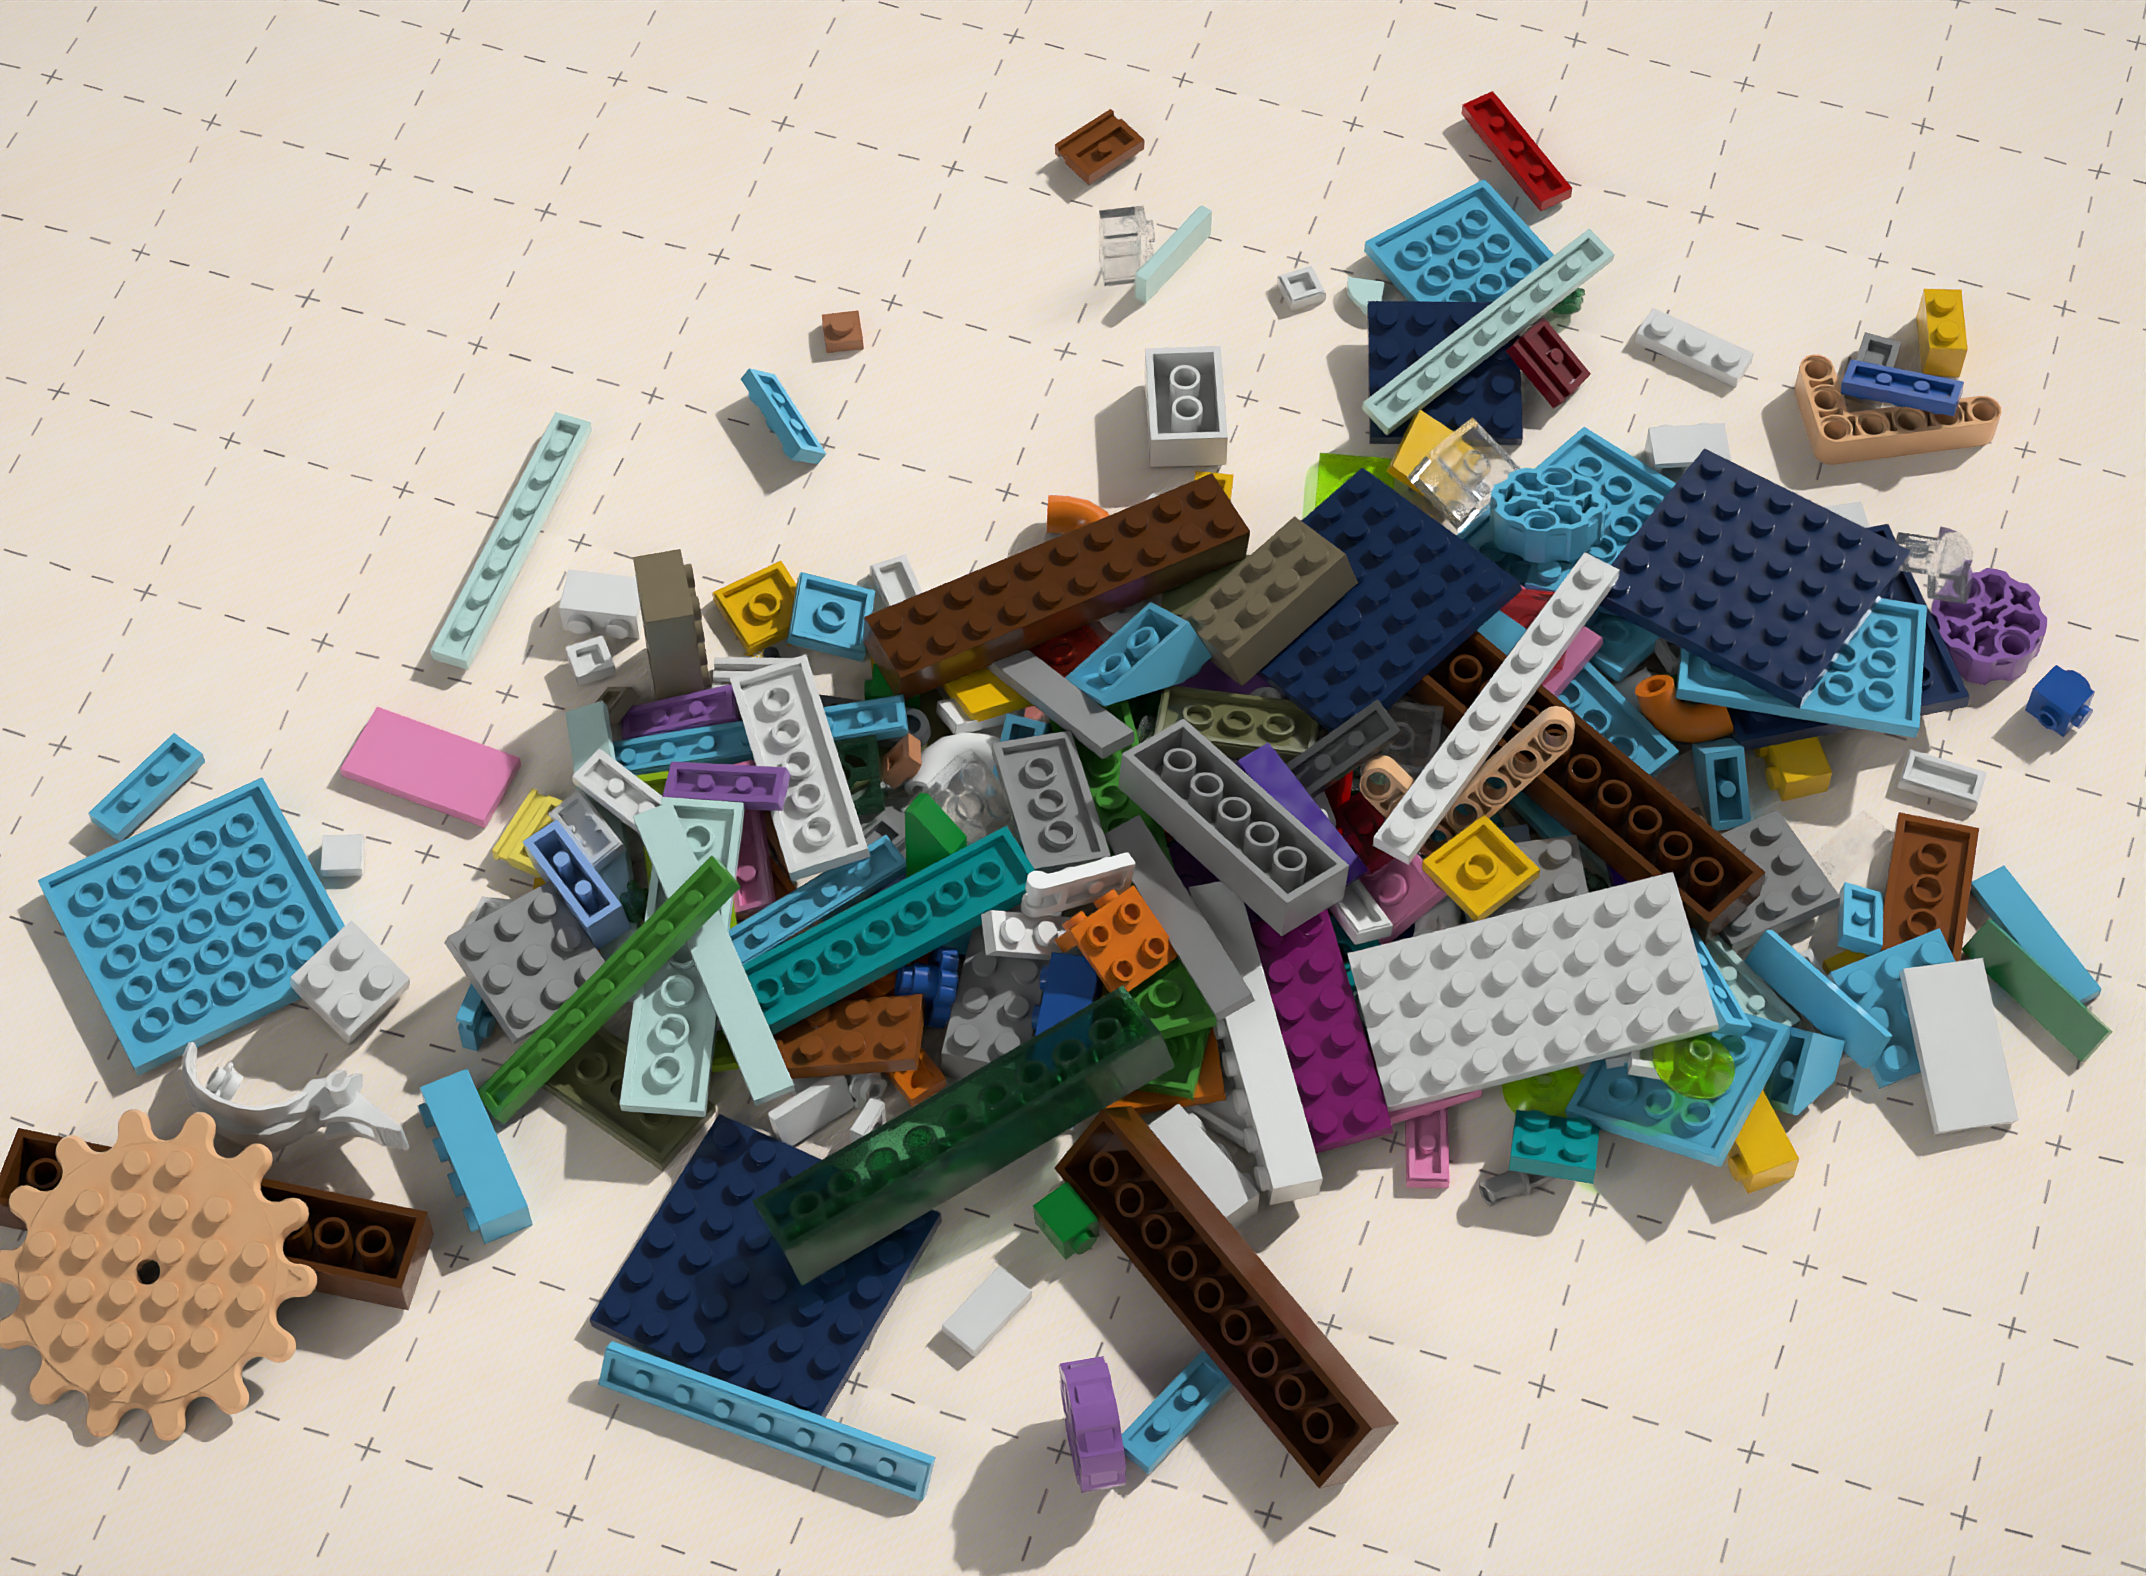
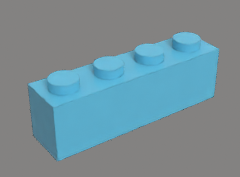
(475, 1156)

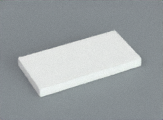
(1958, 1046)

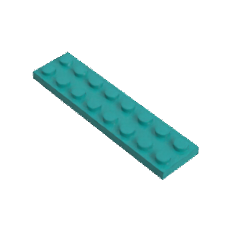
(888, 929)

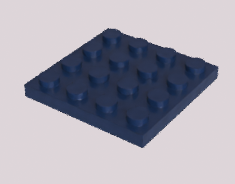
(1408, 330)

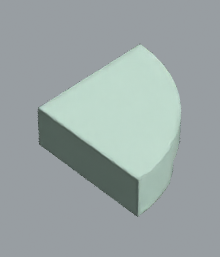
(1364, 290)

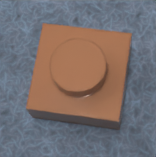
(842, 331)
(902, 761)

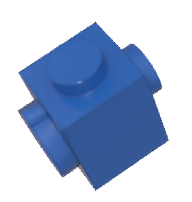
(2061, 700)

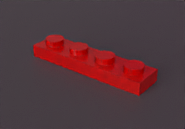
(1516, 151)

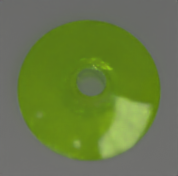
(1695, 1066)
(1548, 1098)

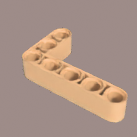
(1883, 432)
(1477, 793)

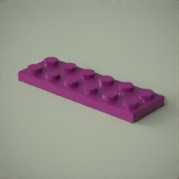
(1322, 1033)

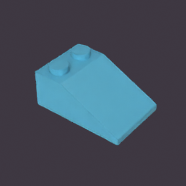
(1141, 657)

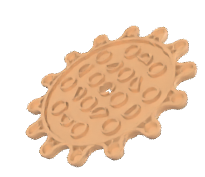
(215, 1285)

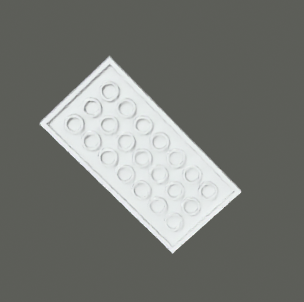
(1532, 992)

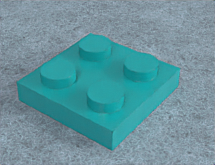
(1554, 1146)

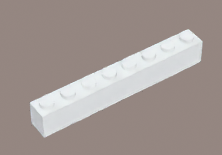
(1260, 1061)

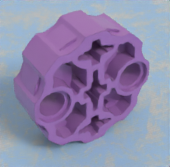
(1996, 621)
(1092, 1424)

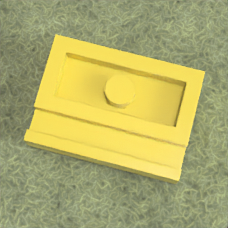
(528, 820)

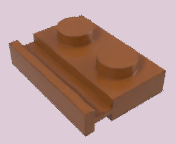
(1099, 146)

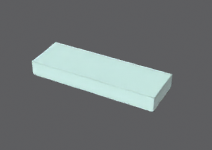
(1173, 254)

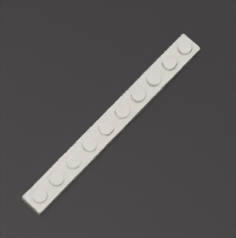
(1495, 709)

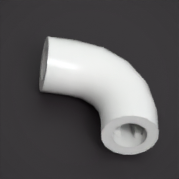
(942, 751)

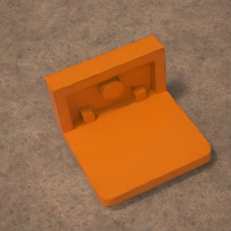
(1119, 939)

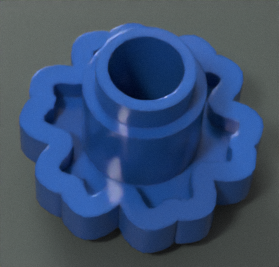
(934, 980)

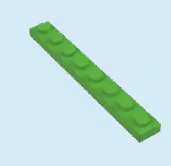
(608, 989)

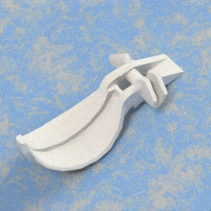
(322, 1103)

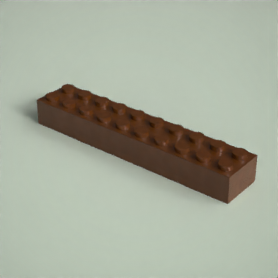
(1055, 587)
(1609, 799)
(351, 1242)
(1226, 1297)

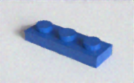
(1902, 387)

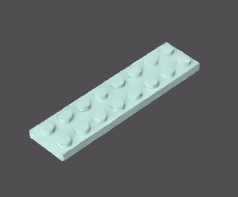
(671, 1013)

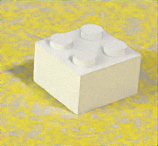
(349, 982)

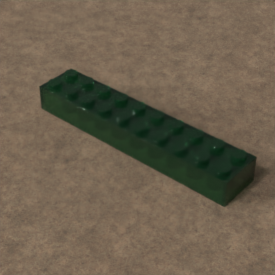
(963, 1134)

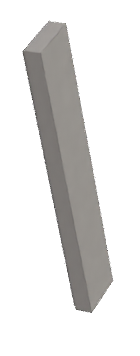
(1063, 703)
(1181, 919)

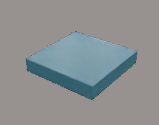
(830, 616)

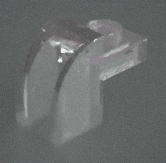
(1944, 560)

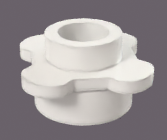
(224, 1082)
(864, 1086)

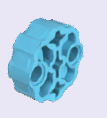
(1547, 514)

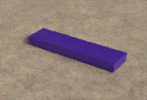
(1278, 781)

